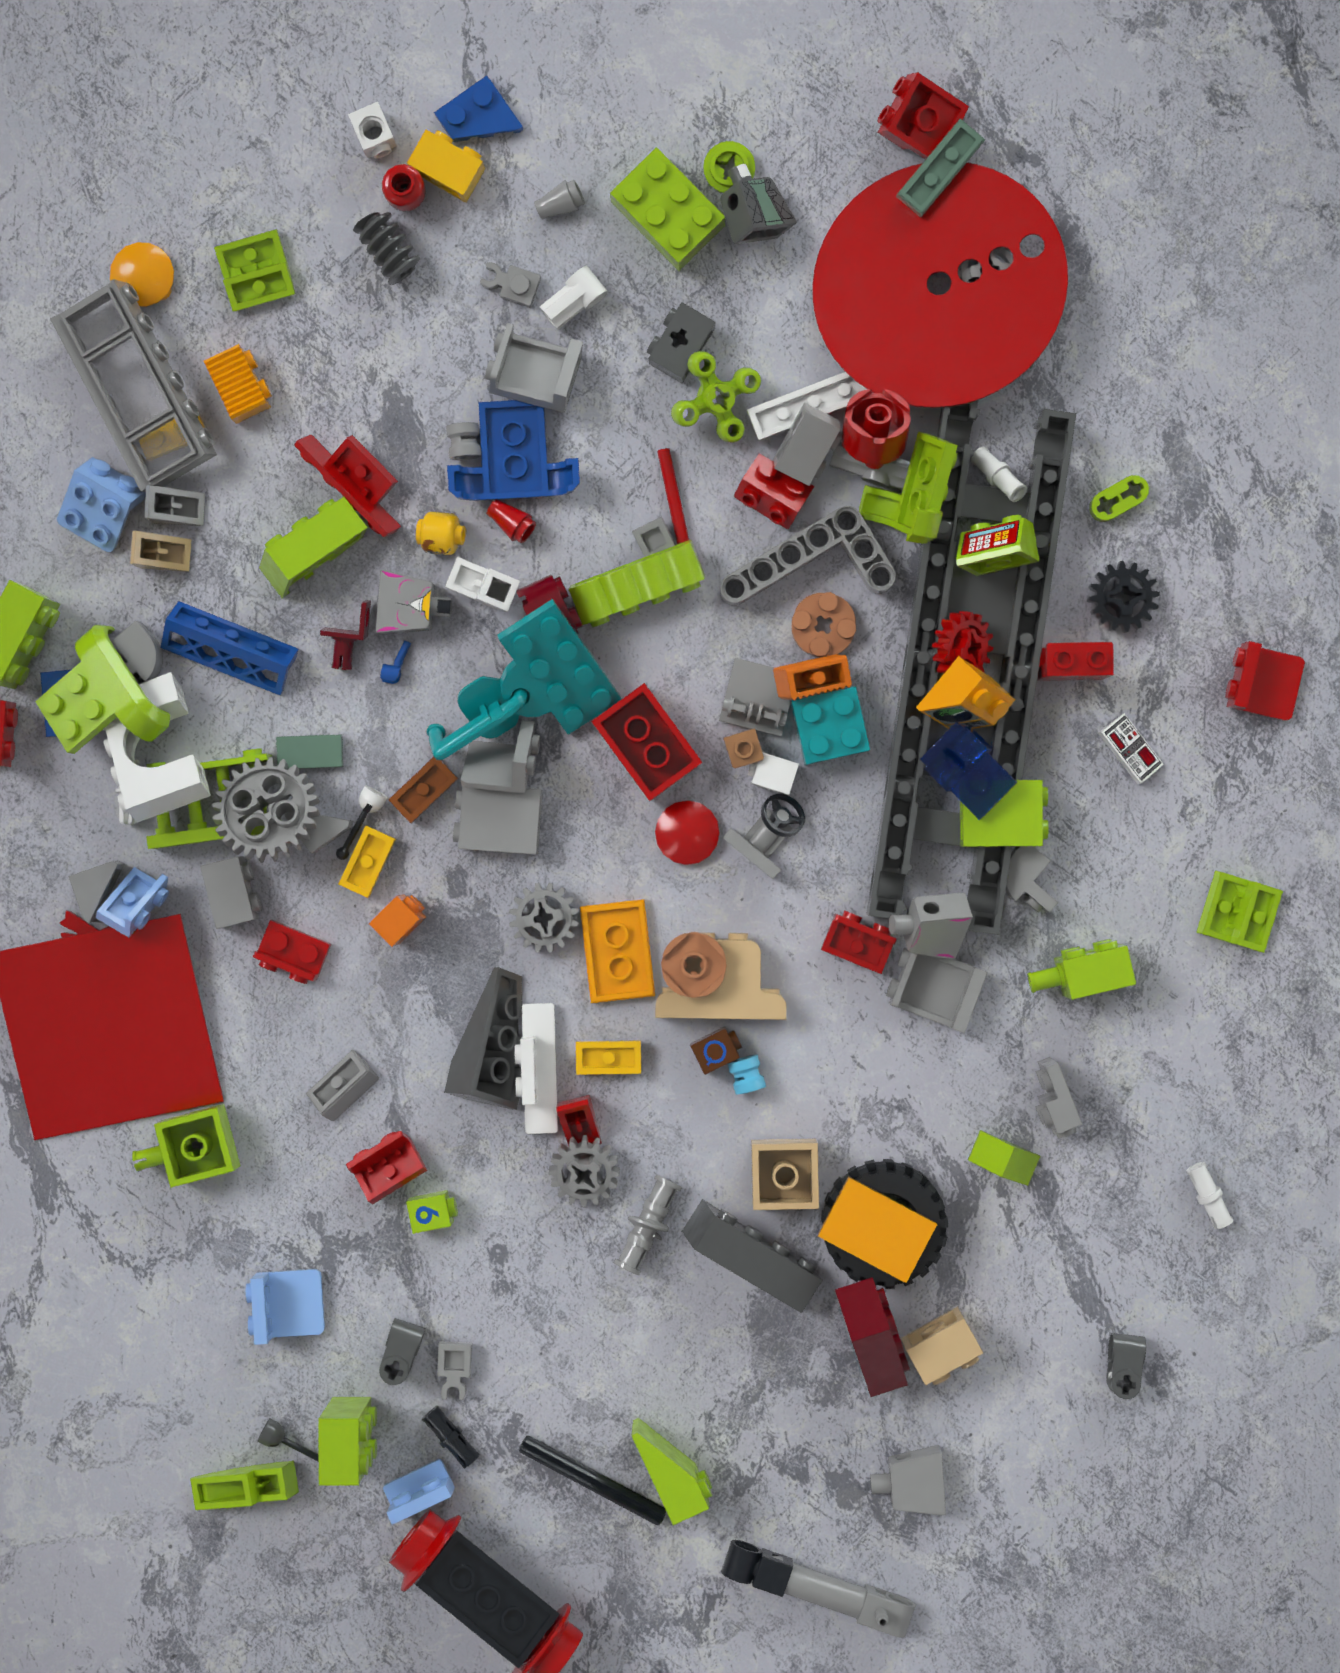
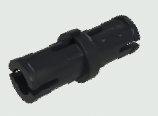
(450, 1437)

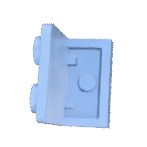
(99, 503)
(285, 1304)

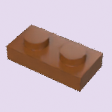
(423, 789)

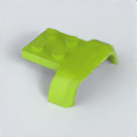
(924, 490)
(97, 694)

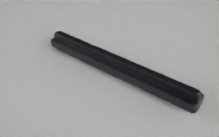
(592, 1480)

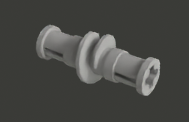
(647, 1224)

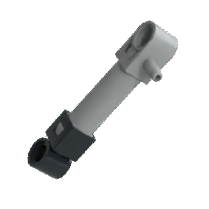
(781, 1576)

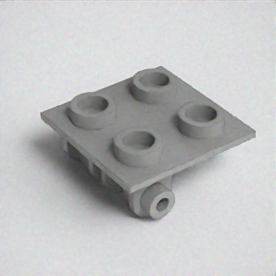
(754, 699)

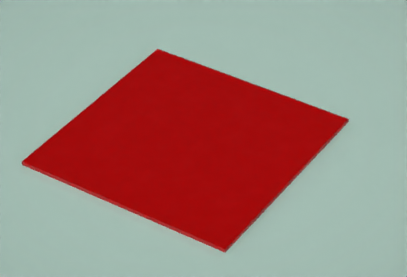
(107, 1028)

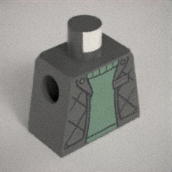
(754, 208)

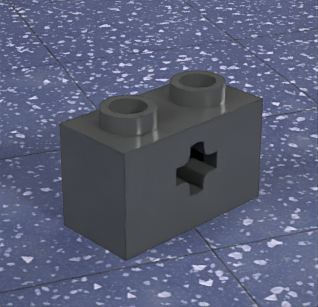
(685, 322)

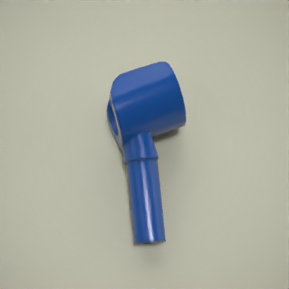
(392, 673)

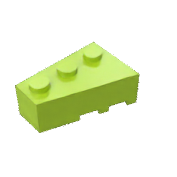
(311, 544)

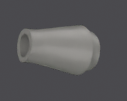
(560, 200)

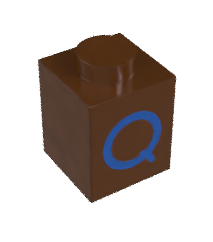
(716, 1049)

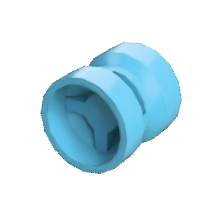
(746, 1074)

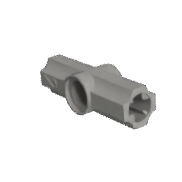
(888, 475)

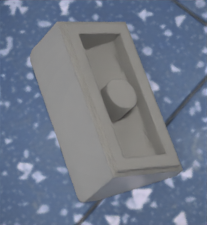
(342, 1086)

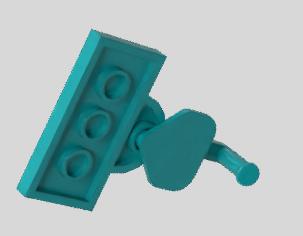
(548, 664)

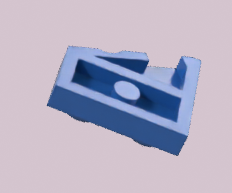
(477, 113)

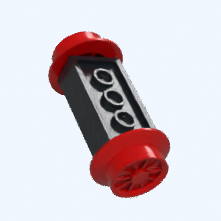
(485, 1596)

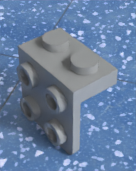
(502, 765)

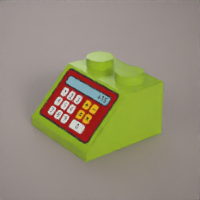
(997, 546)

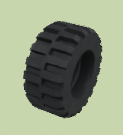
(917, 1192)

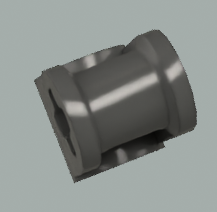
(402, 1347)
(1125, 1358)

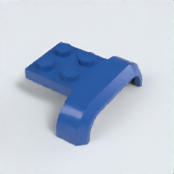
(513, 457)

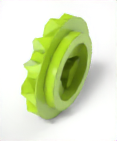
(722, 154)

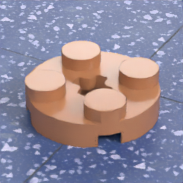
(842, 626)
(693, 983)

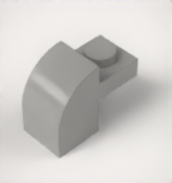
(140, 651)
(1024, 868)

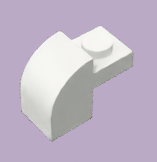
(482, 584)

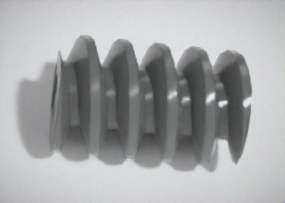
(386, 247)

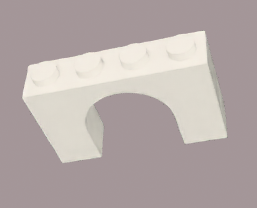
(156, 789)

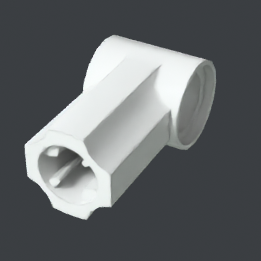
(581, 292)

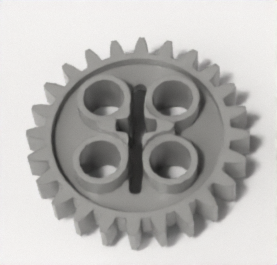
(255, 785)

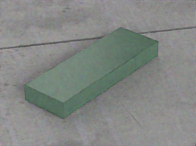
(940, 167)

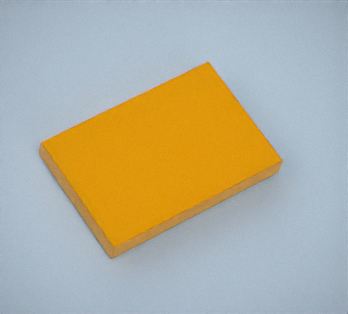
(617, 951)
(877, 1229)

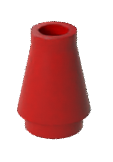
(514, 522)

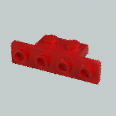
(356, 477)

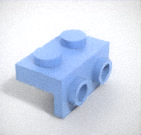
(133, 901)

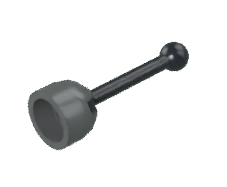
(274, 1434)

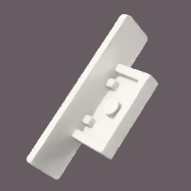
(538, 1068)

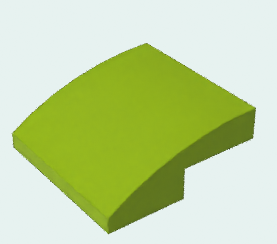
(255, 270)
(1239, 911)

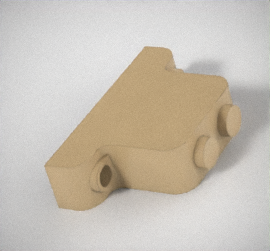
(738, 994)

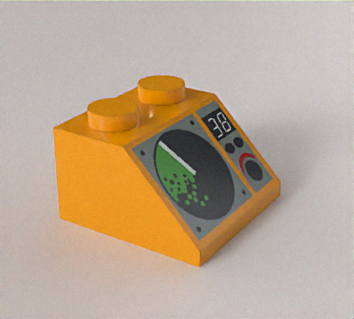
(966, 697)

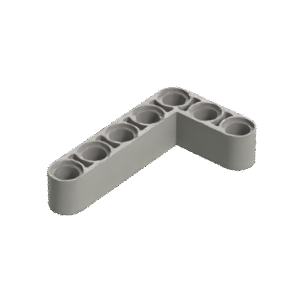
(808, 553)

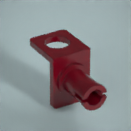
(345, 639)

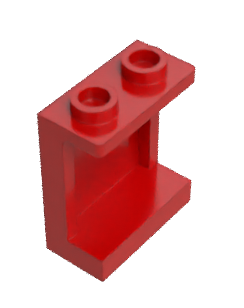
(1076, 661)

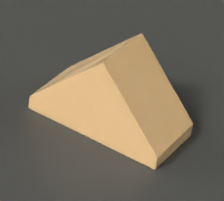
(160, 552)

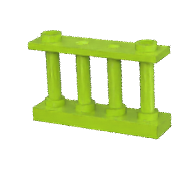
(197, 829)

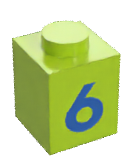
(431, 1211)

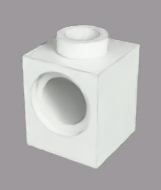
(371, 117)
(773, 773)

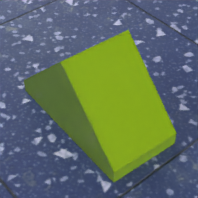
(1003, 1158)

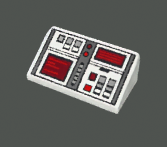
(1130, 749)

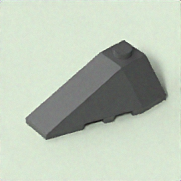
(485, 1058)

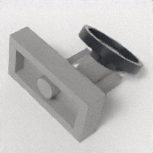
(768, 833)

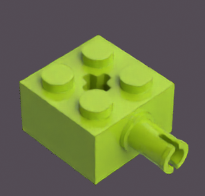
(1087, 971)
(176, 1152)

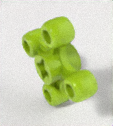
(725, 400)

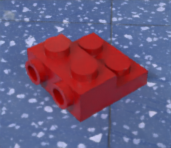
(919, 114)

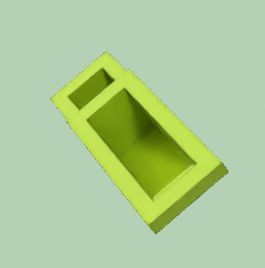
(245, 1486)

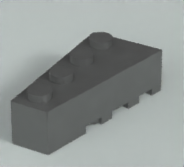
(751, 1256)

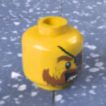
(440, 533)

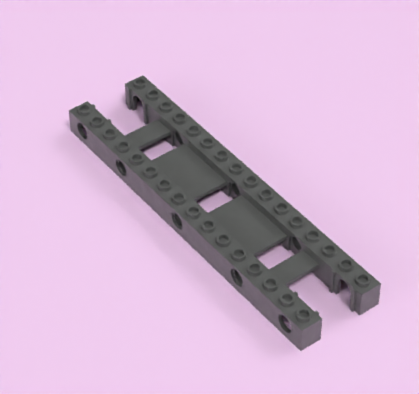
(1016, 610)

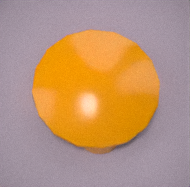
(146, 270)

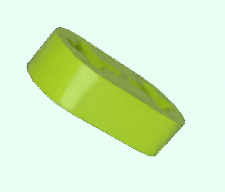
(1114, 492)

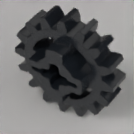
(1123, 612)

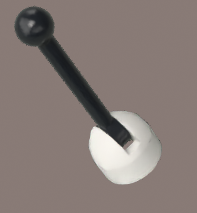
(370, 801)

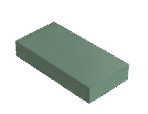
(310, 751)

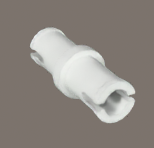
(999, 474)
(1209, 1195)

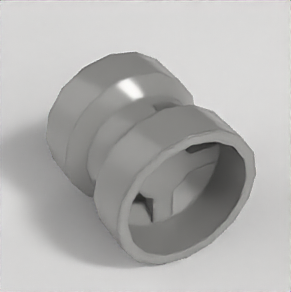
(463, 441)

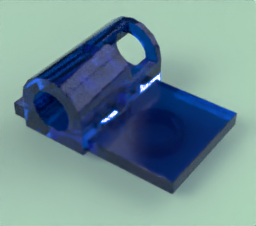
(965, 768)

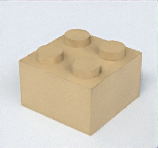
(785, 1174)
(942, 1347)

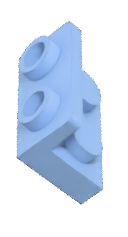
(418, 1490)

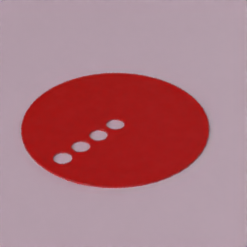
(950, 345)

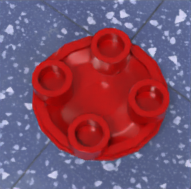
(687, 832)

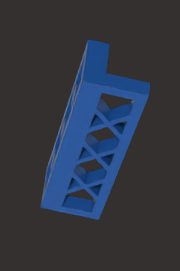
(228, 641)

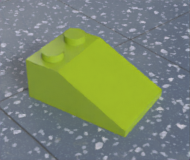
(674, 1475)

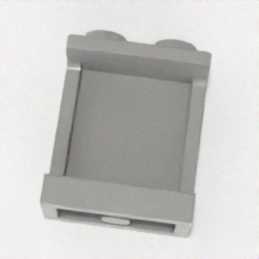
(533, 370)
(498, 820)
(937, 988)

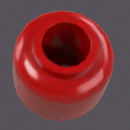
(394, 183)

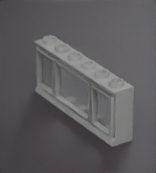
(134, 385)

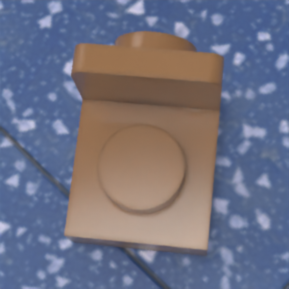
(743, 748)

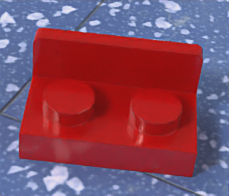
(292, 952)

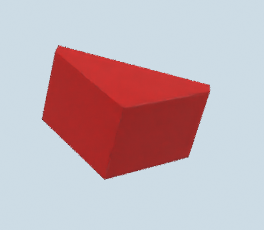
(578, 1119)

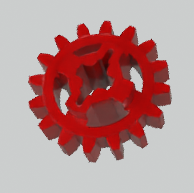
(963, 637)

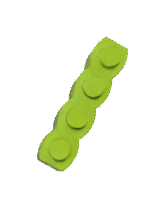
(636, 583)

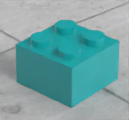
(830, 725)

